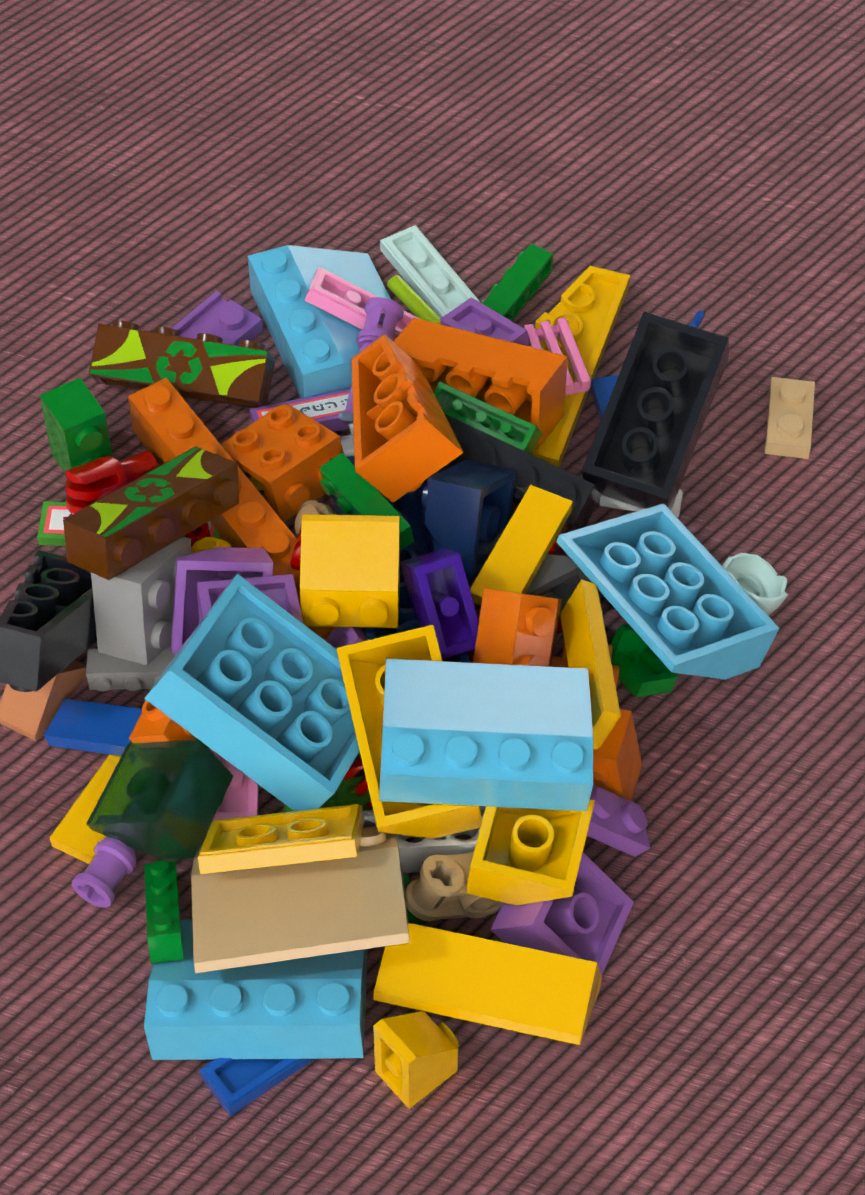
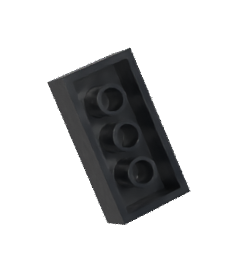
(656, 412)

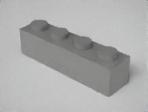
(113, 673)

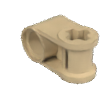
(443, 890)

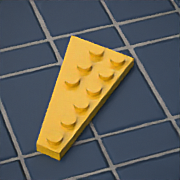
(591, 312)

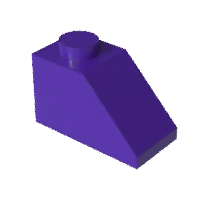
(442, 599)

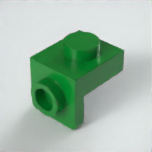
(639, 666)

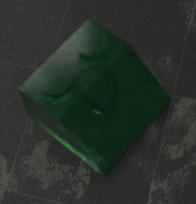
(162, 798)

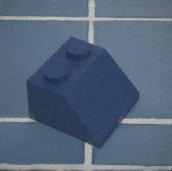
(469, 510)

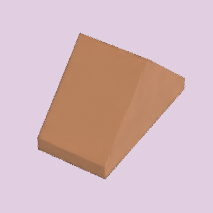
(33, 711)

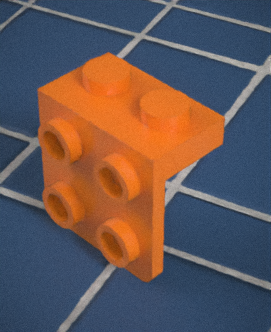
(285, 456)

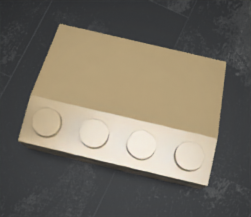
(300, 908)

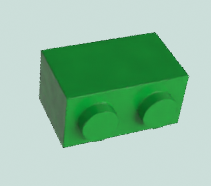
(75, 425)

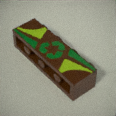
(195, 367)
(151, 512)

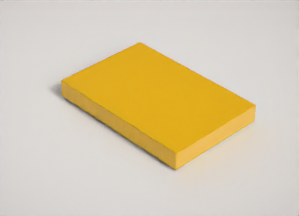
(282, 839)

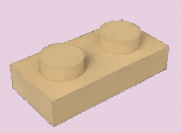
(790, 418)

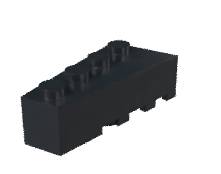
(46, 622)

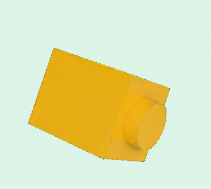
(414, 1055)

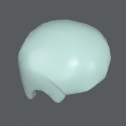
(758, 580)

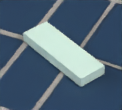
(425, 270)

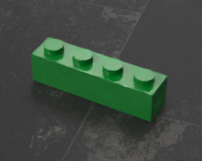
(520, 282)
(488, 418)
(357, 495)
(163, 912)

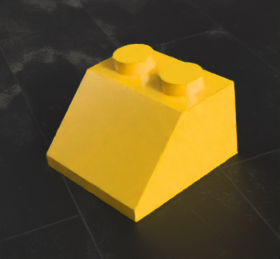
(350, 571)
(528, 854)

